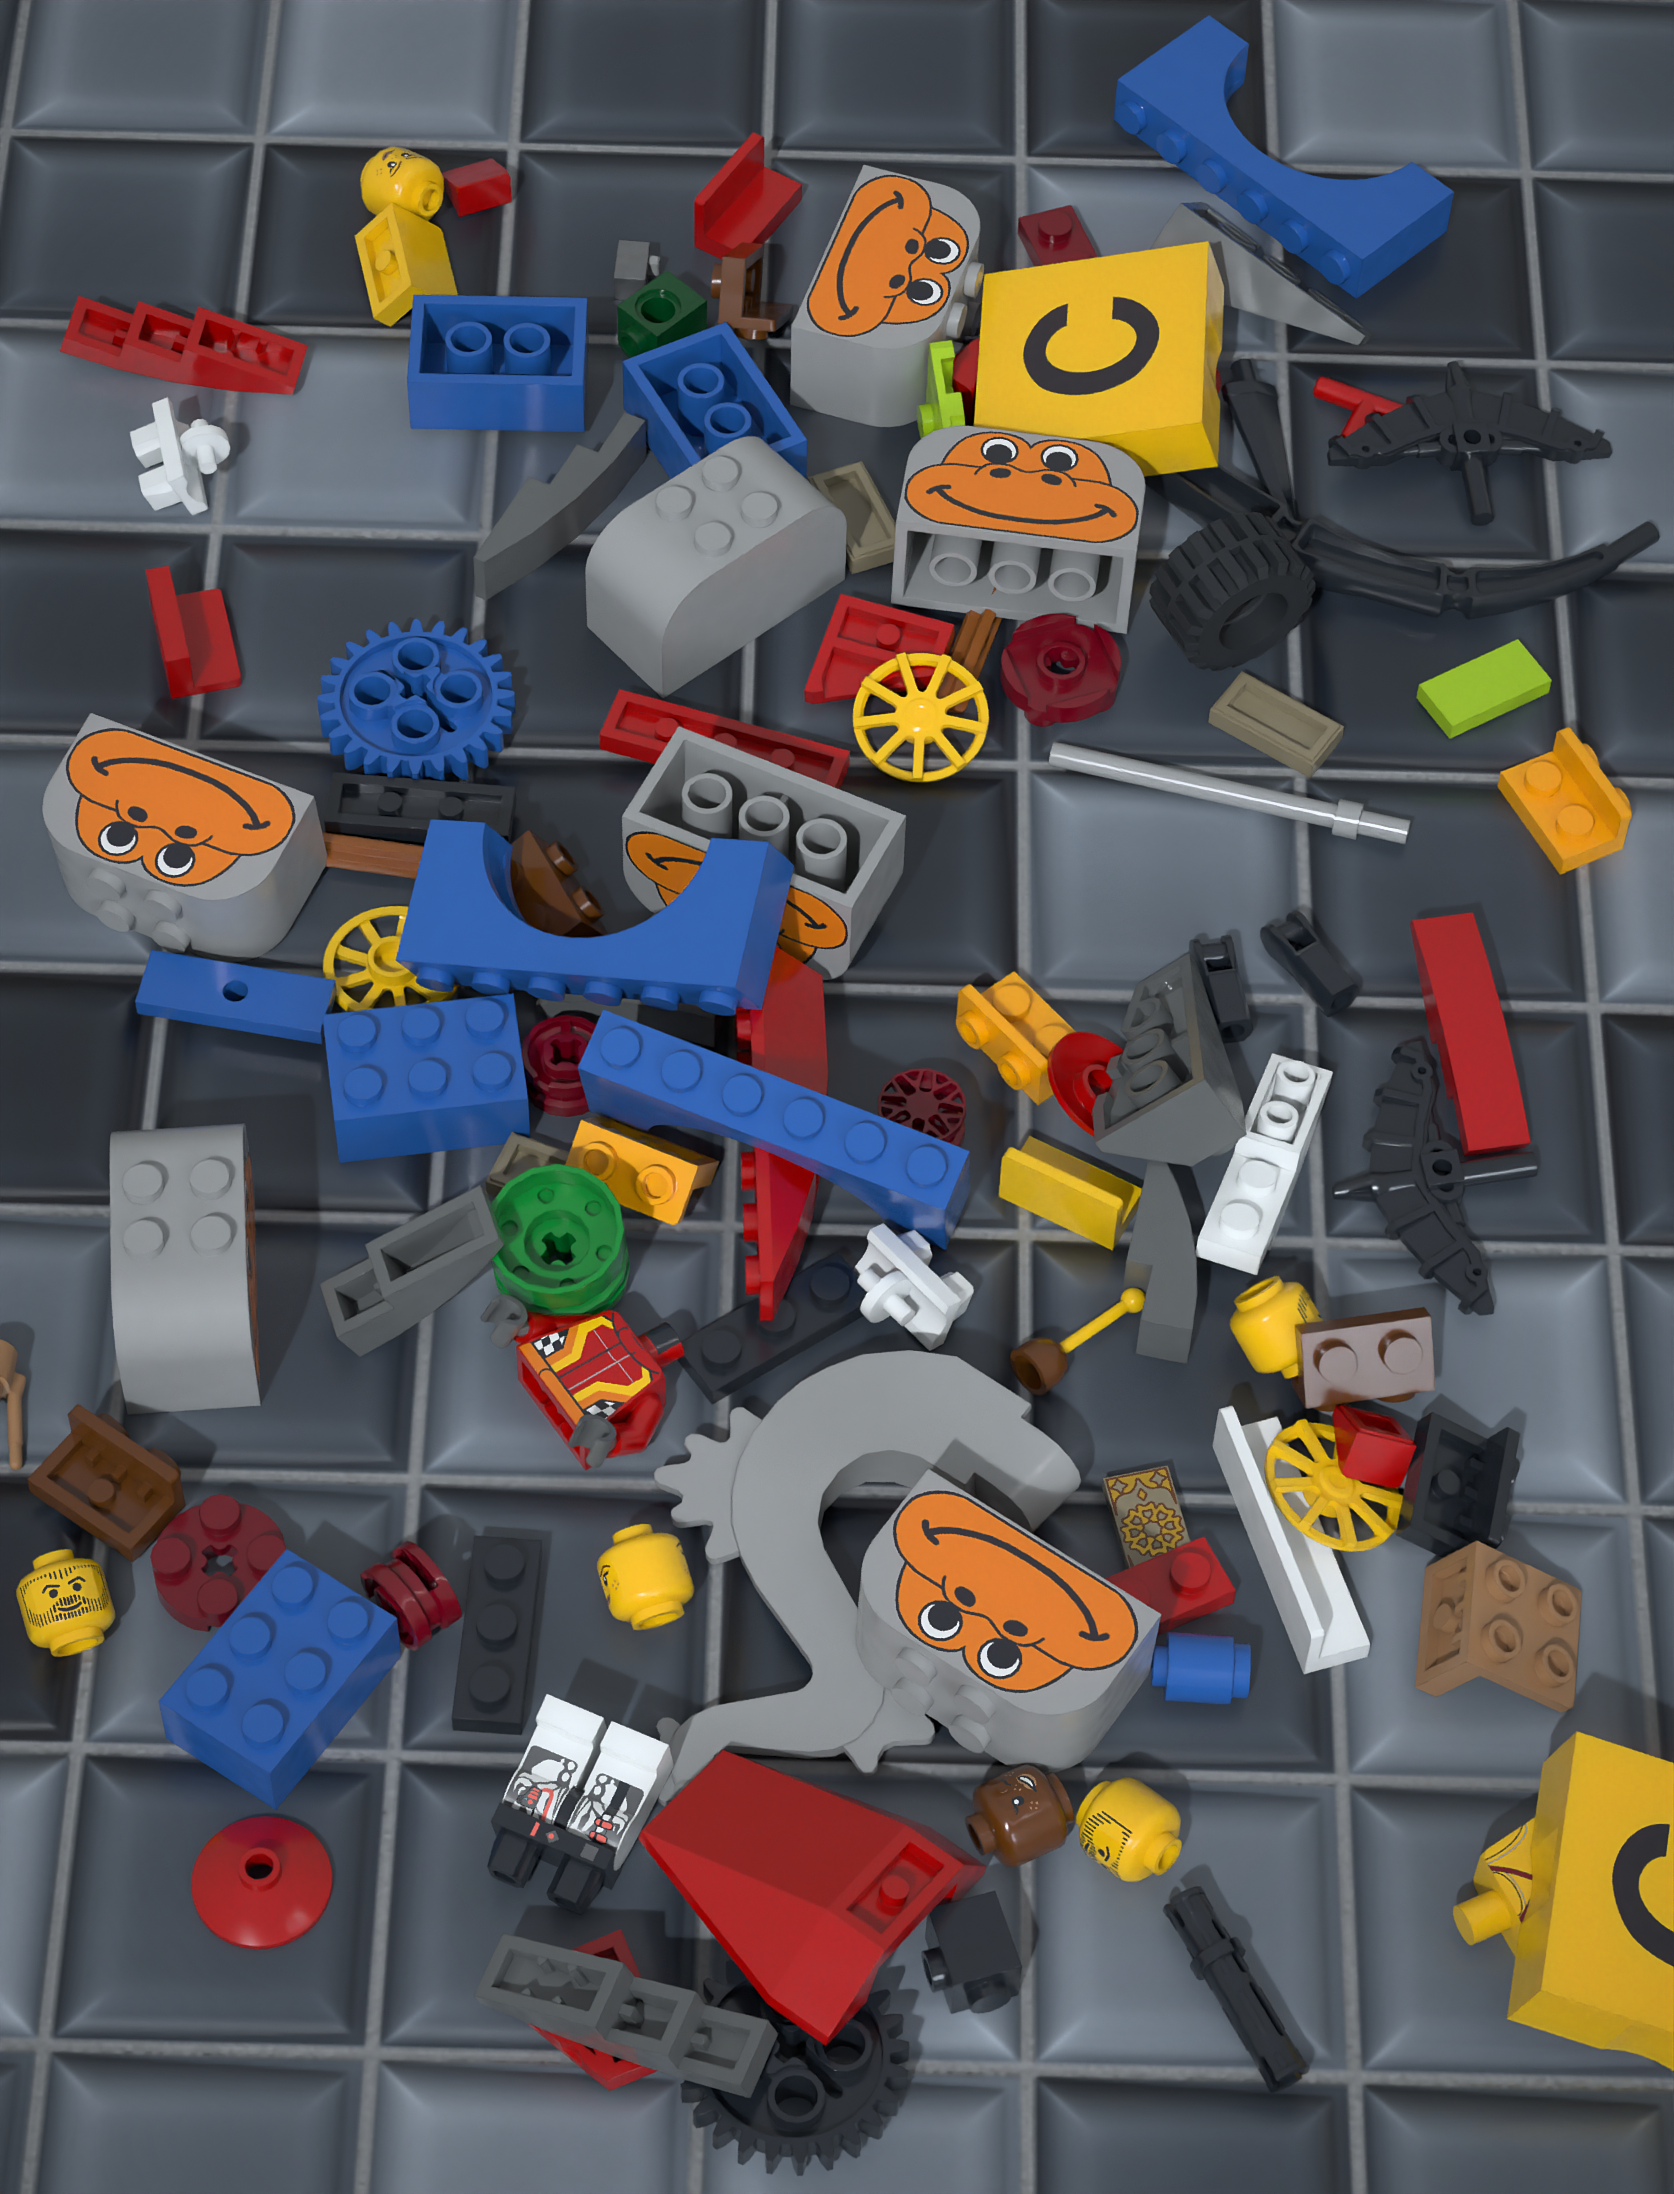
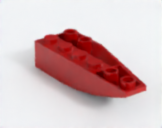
(789, 1043)

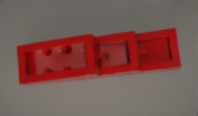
(196, 352)
(1470, 1034)

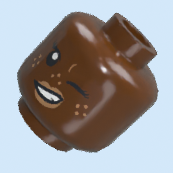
(1020, 1815)

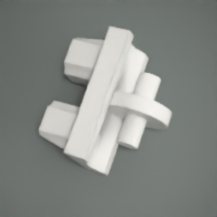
(184, 455)
(903, 1286)

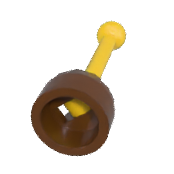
(1043, 1361)

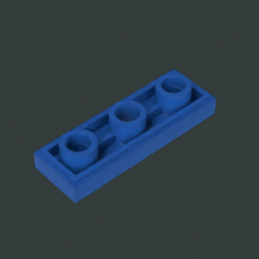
(235, 996)

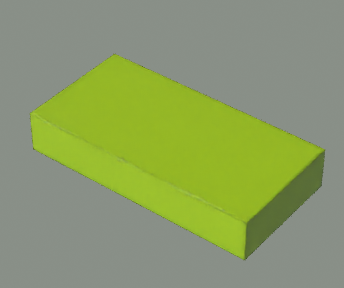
(1483, 688)

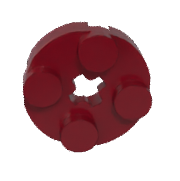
(1053, 696)
(196, 1536)

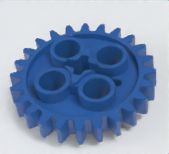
(416, 703)

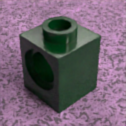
(659, 315)

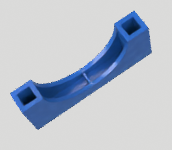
(1340, 227)
(700, 950)
(661, 1080)

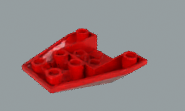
(803, 1883)

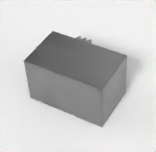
(633, 268)

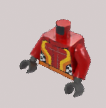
(589, 1375)

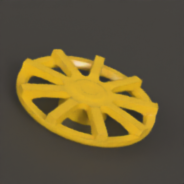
(920, 716)
(379, 963)
(1328, 1490)

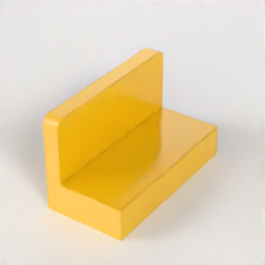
(402, 259)
(1068, 1192)

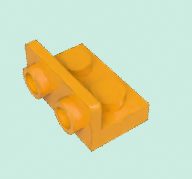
(1568, 803)
(1013, 1030)
(641, 1167)

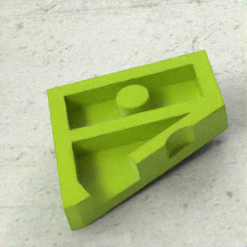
(942, 405)

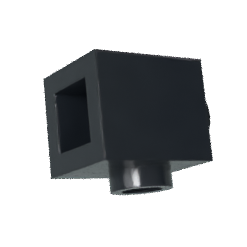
(971, 1954)

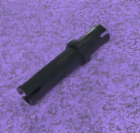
(1222, 1966)

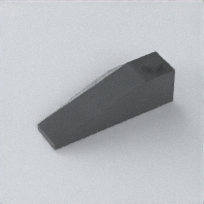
(1257, 283)
(1174, 1081)

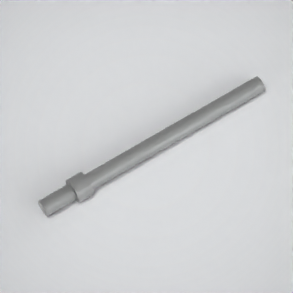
(1344, 818)

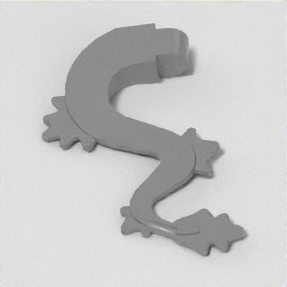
(767, 1501)

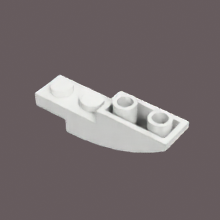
(1264, 1165)

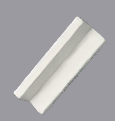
(1296, 1568)

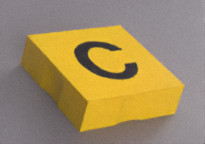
(1108, 354)
(1601, 1902)

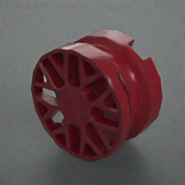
(556, 1081)
(925, 1099)
(412, 1592)

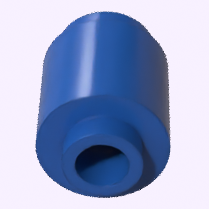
(1201, 1668)

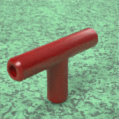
(1352, 399)

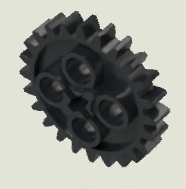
(832, 2122)

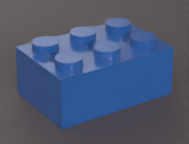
(498, 363)
(703, 397)
(426, 1077)
(280, 1678)

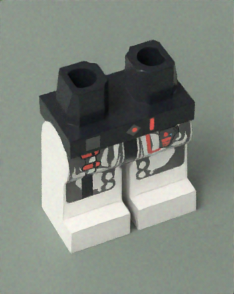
(577, 1803)

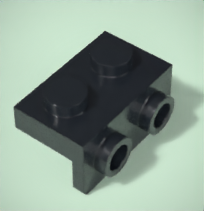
(1457, 1486)

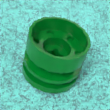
(563, 1215)

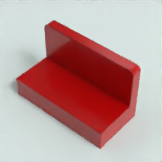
(743, 202)
(192, 637)

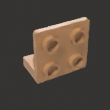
(1498, 1623)

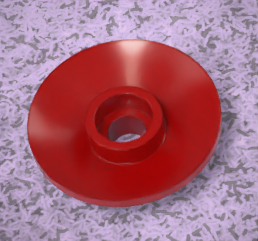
(1079, 1074)
(269, 1909)

